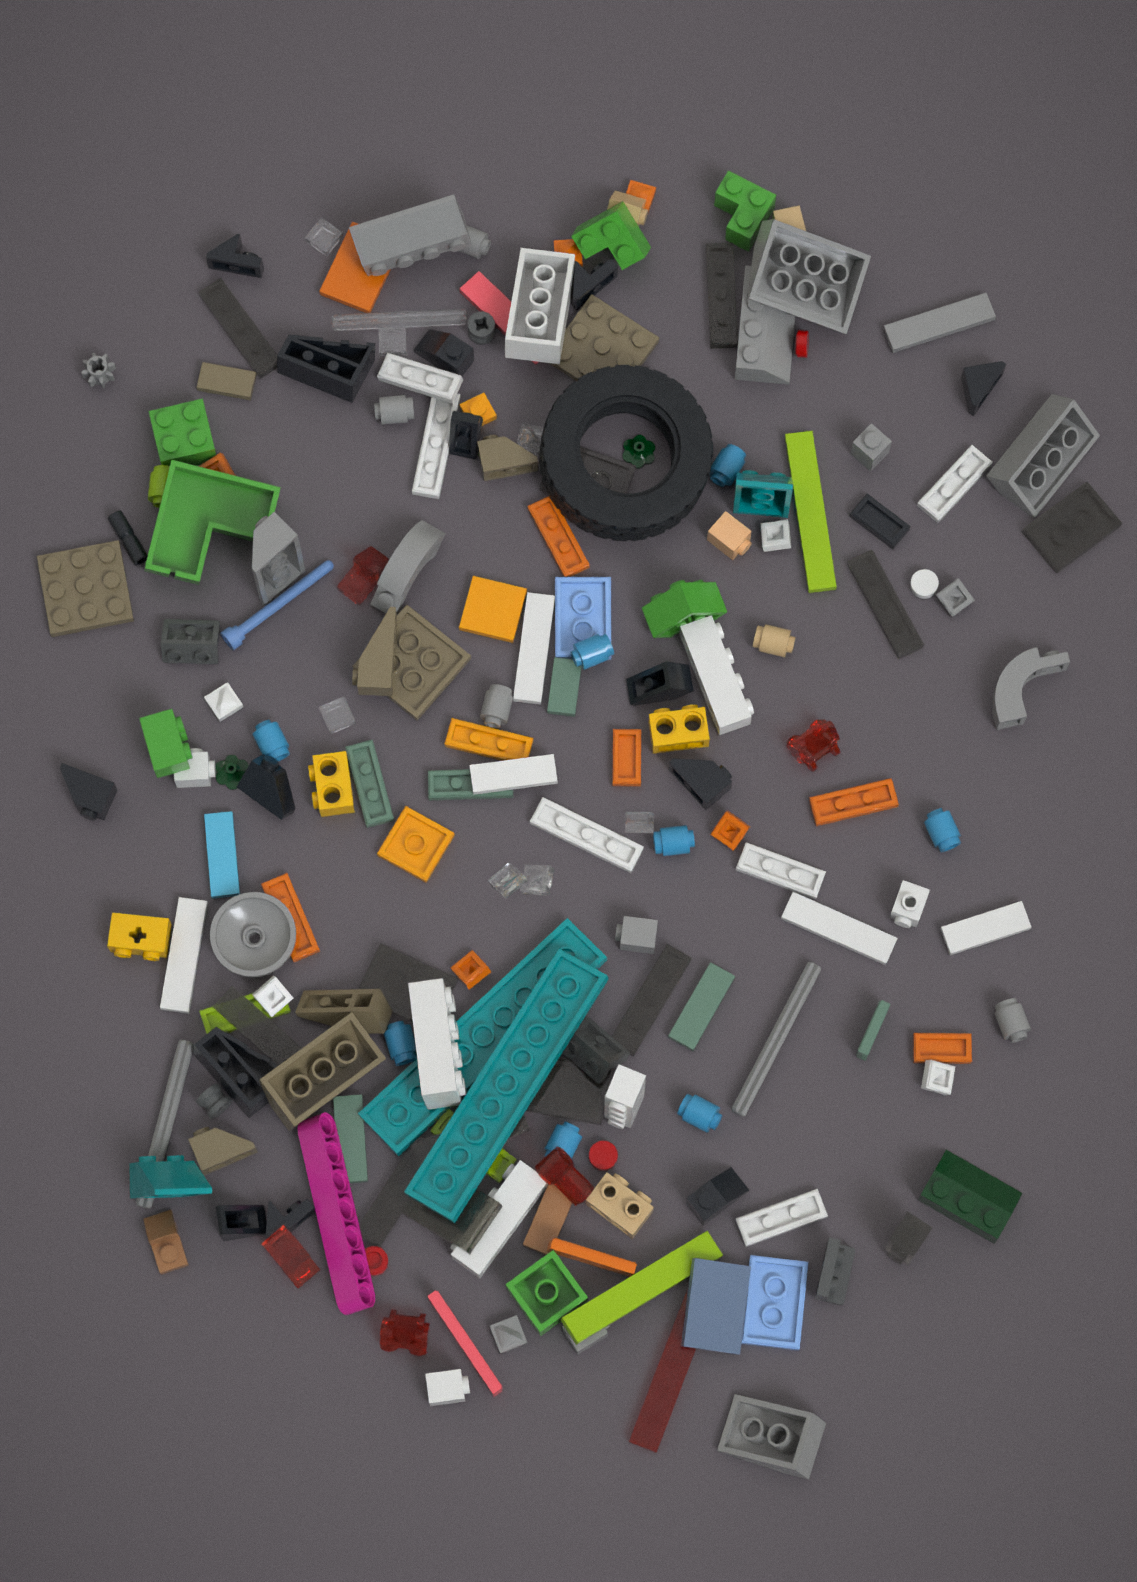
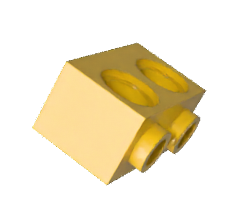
(680, 737)
(336, 783)

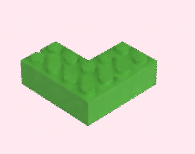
(193, 507)

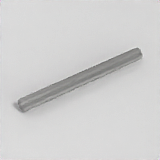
(776, 1039)
(169, 1107)

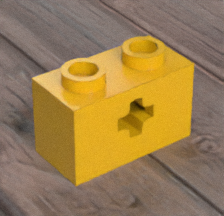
(127, 927)

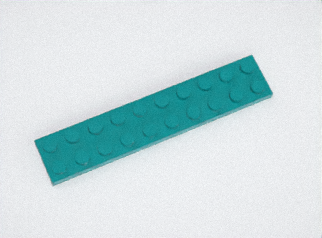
(506, 1085)
(399, 1110)

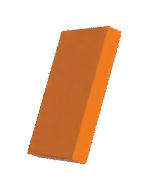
(348, 280)

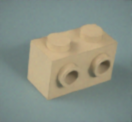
(620, 1204)

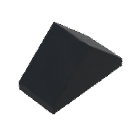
(979, 382)
(241, 1221)

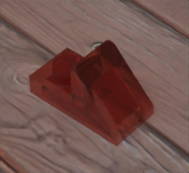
(363, 575)
(290, 1256)

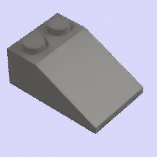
(772, 1436)

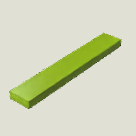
(810, 512)
(639, 1288)

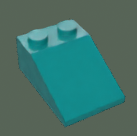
(762, 494)
(166, 1178)

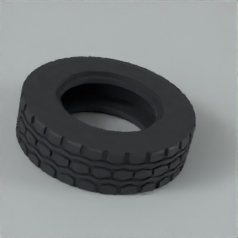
(637, 393)

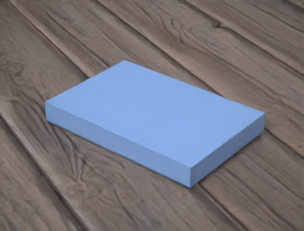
(581, 611)
(775, 1302)

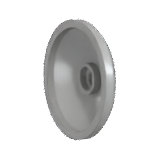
(248, 916)

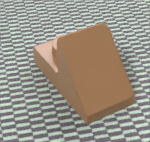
(165, 1242)

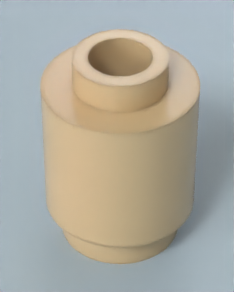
(773, 640)

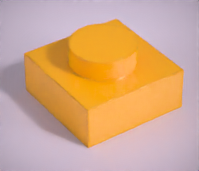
(479, 406)

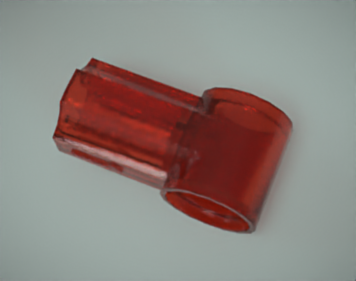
(559, 1170)

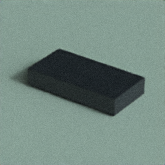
(879, 521)

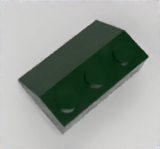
(970, 1196)

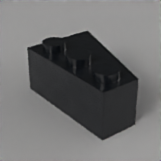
(326, 365)
(235, 1068)

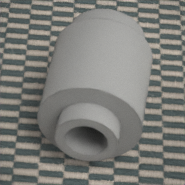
(480, 243)
(394, 409)
(496, 706)
(1012, 1020)

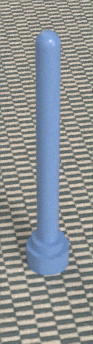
(235, 635)

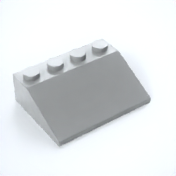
(806, 275)

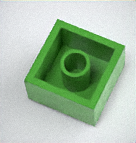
(183, 433)
(546, 1292)

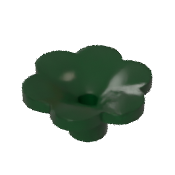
(636, 456)
(233, 777)

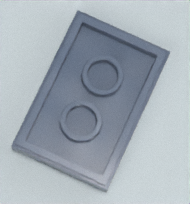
(715, 1306)

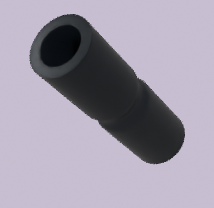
(129, 540)

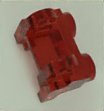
(814, 743)
(405, 1333)

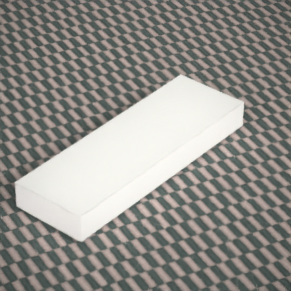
(420, 378)
(954, 483)
(513, 774)
(780, 871)
(985, 928)
(781, 1217)

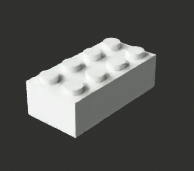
(540, 306)
(435, 1044)

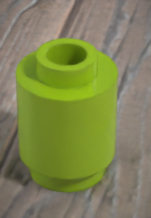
(157, 484)

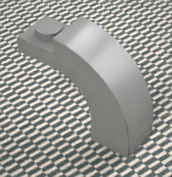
(406, 562)
(1007, 697)

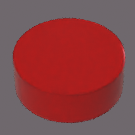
(802, 343)
(603, 1155)
(377, 1260)

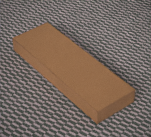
(548, 1220)

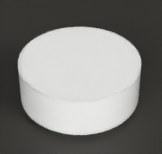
(924, 584)

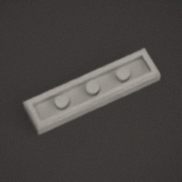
(939, 322)

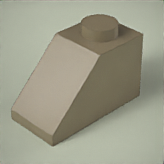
(504, 458)
(219, 1149)

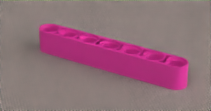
(336, 1214)

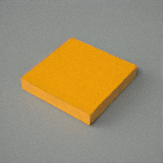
(493, 609)
(415, 844)

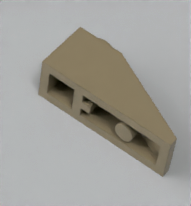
(377, 661)
(333, 1005)

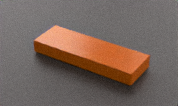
(558, 537)
(853, 802)
(283, 890)
(592, 1257)

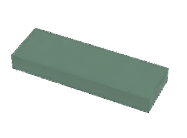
(369, 783)
(456, 786)
(701, 1006)
(351, 1136)

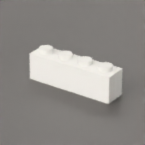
(715, 674)
(624, 1097)
(517, 1196)

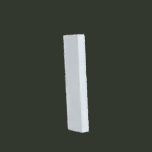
(434, 449)
(534, 648)
(586, 835)
(839, 928)
(183, 955)

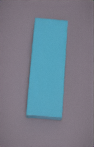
(222, 854)

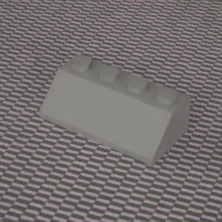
(411, 235)
(763, 341)
(1043, 454)
(275, 557)

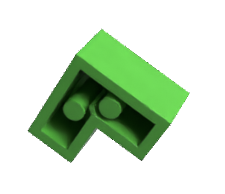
(747, 204)
(614, 230)
(682, 605)
(165, 743)

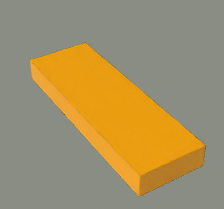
(487, 741)

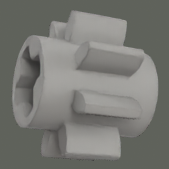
(97, 363)

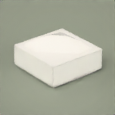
(775, 535)
(223, 702)
(272, 996)
(938, 1077)

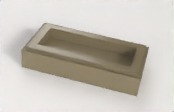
(226, 381)

